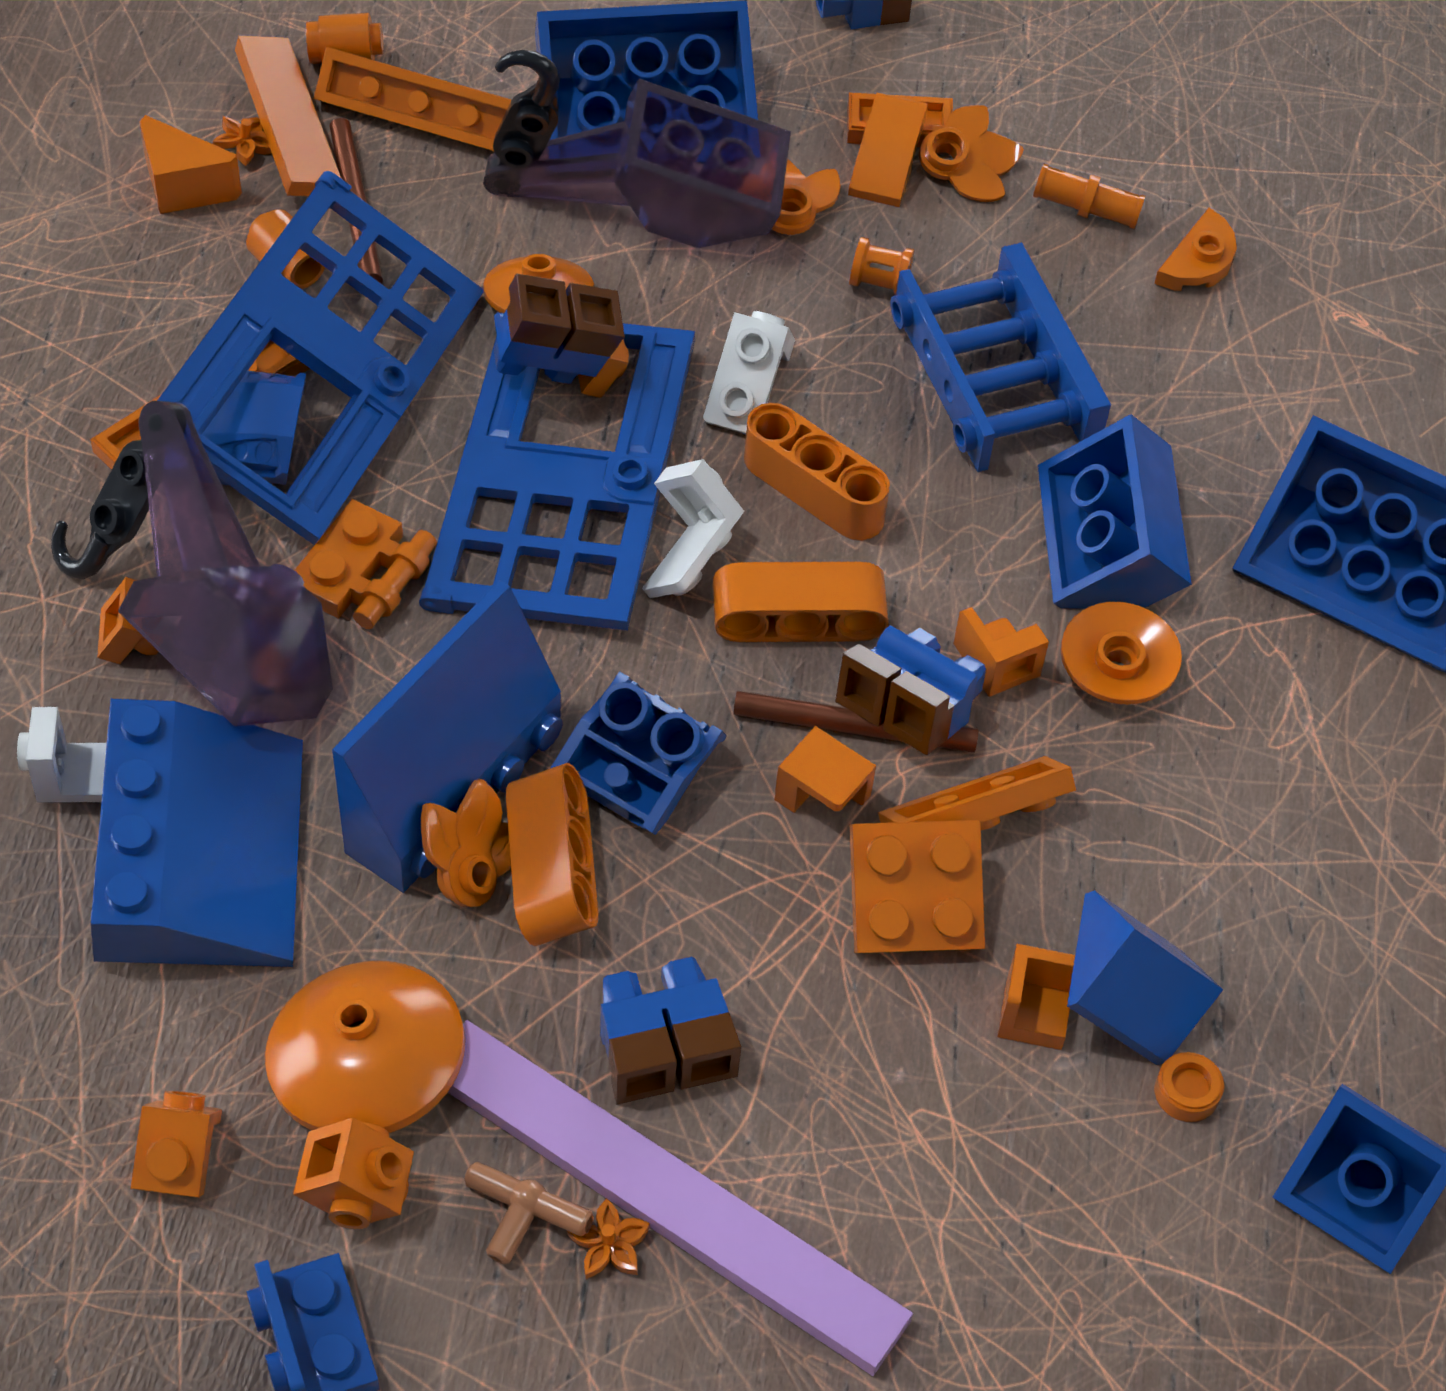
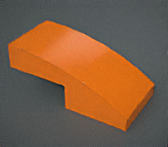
(887, 149)

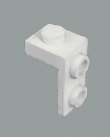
(747, 368)
(710, 514)
(60, 768)

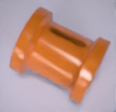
(868, 254)

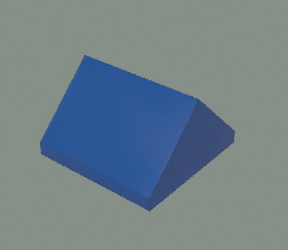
(1136, 982)
(1365, 1178)

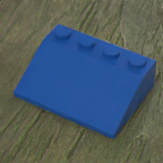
(678, 46)
(1357, 540)
(456, 717)
(196, 839)

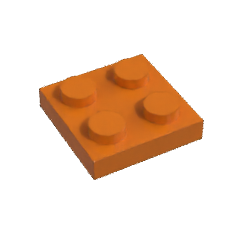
(917, 886)

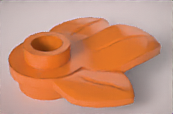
(976, 154)
(805, 198)
(467, 845)

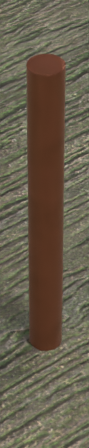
(350, 172)
(831, 718)

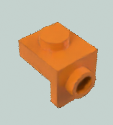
(174, 1144)

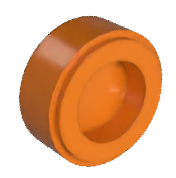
(1189, 1087)

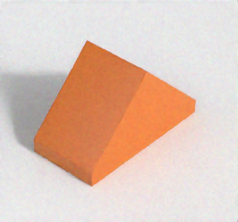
(187, 169)

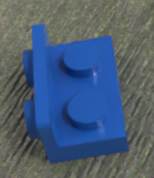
(312, 1328)

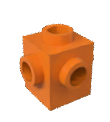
(354, 1173)

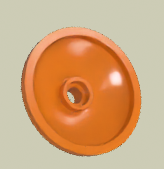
(376, 1072)

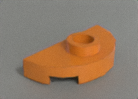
(1201, 256)

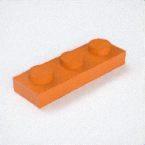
(1021, 787)

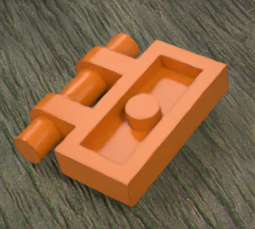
(350, 554)

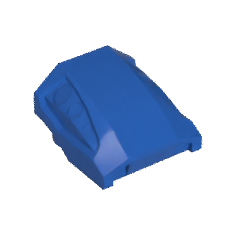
(260, 423)
(638, 753)

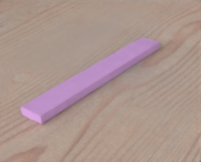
(679, 1202)

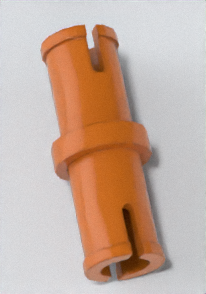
(1088, 196)

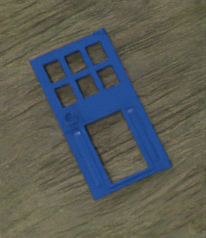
(349, 359)
(619, 481)

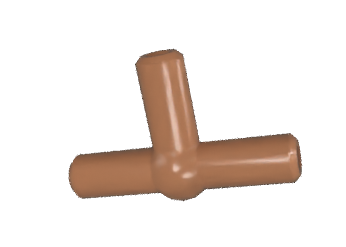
(526, 1201)

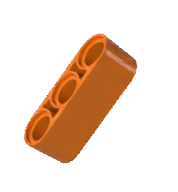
(816, 471)
(800, 601)
(551, 855)

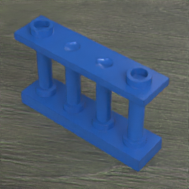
(1034, 322)

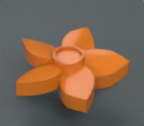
(245, 137)
(611, 1241)

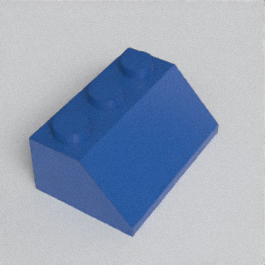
(1114, 519)

